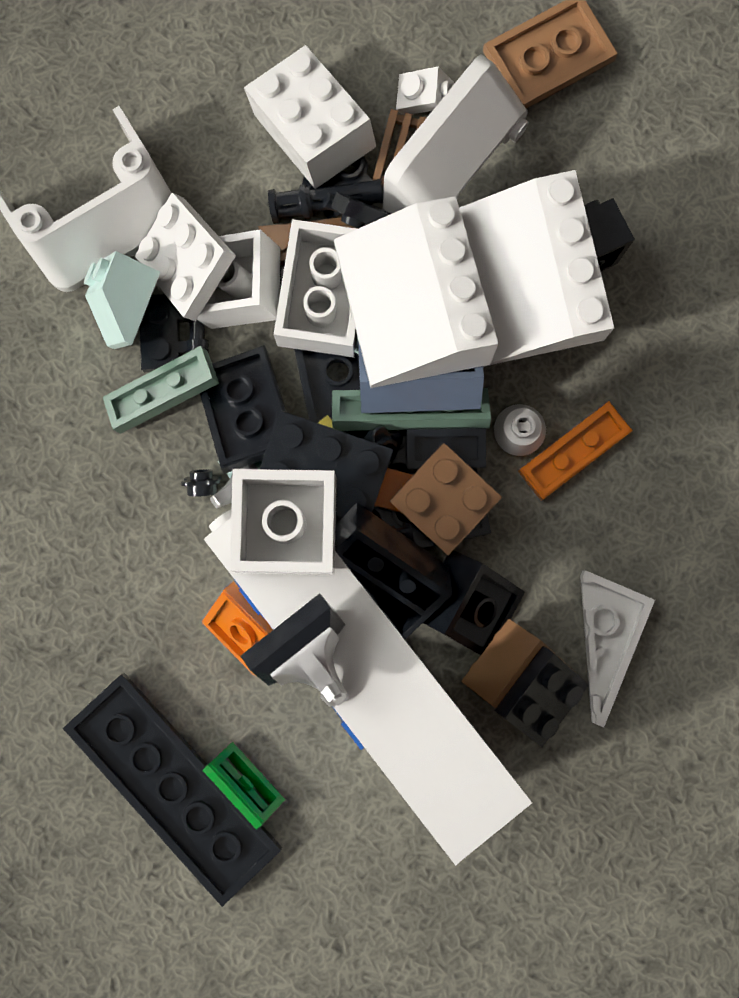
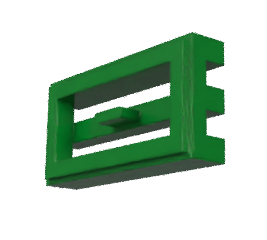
(240, 788)

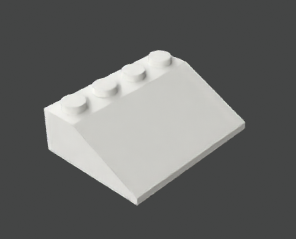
(538, 267)
(416, 294)

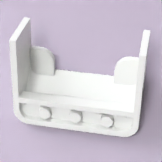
(455, 138)
(98, 228)

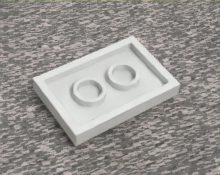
(186, 254)

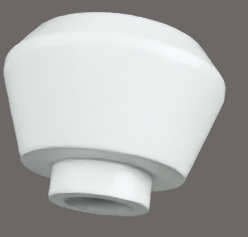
(508, 430)

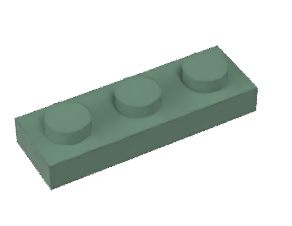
(160, 390)

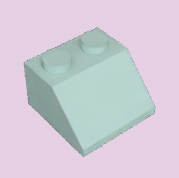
(119, 296)

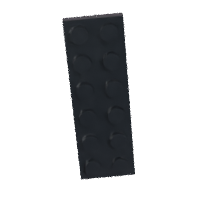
(169, 789)

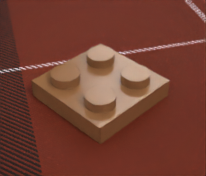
(445, 499)

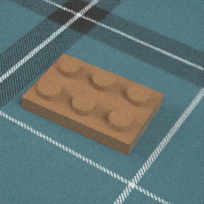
(551, 51)

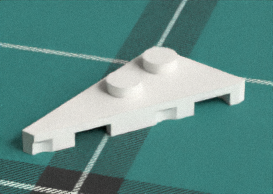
(612, 631)

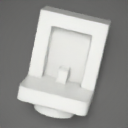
(422, 90)

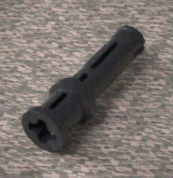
(371, 193)

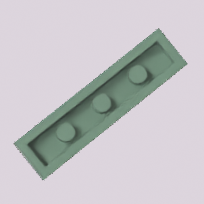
(348, 415)

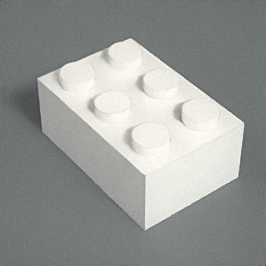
(311, 116)
(313, 295)

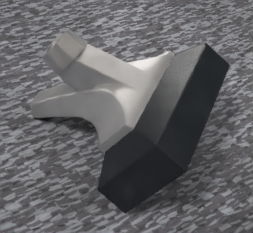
(302, 651)

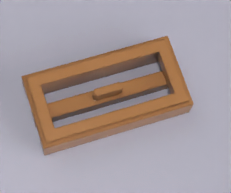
(406, 122)

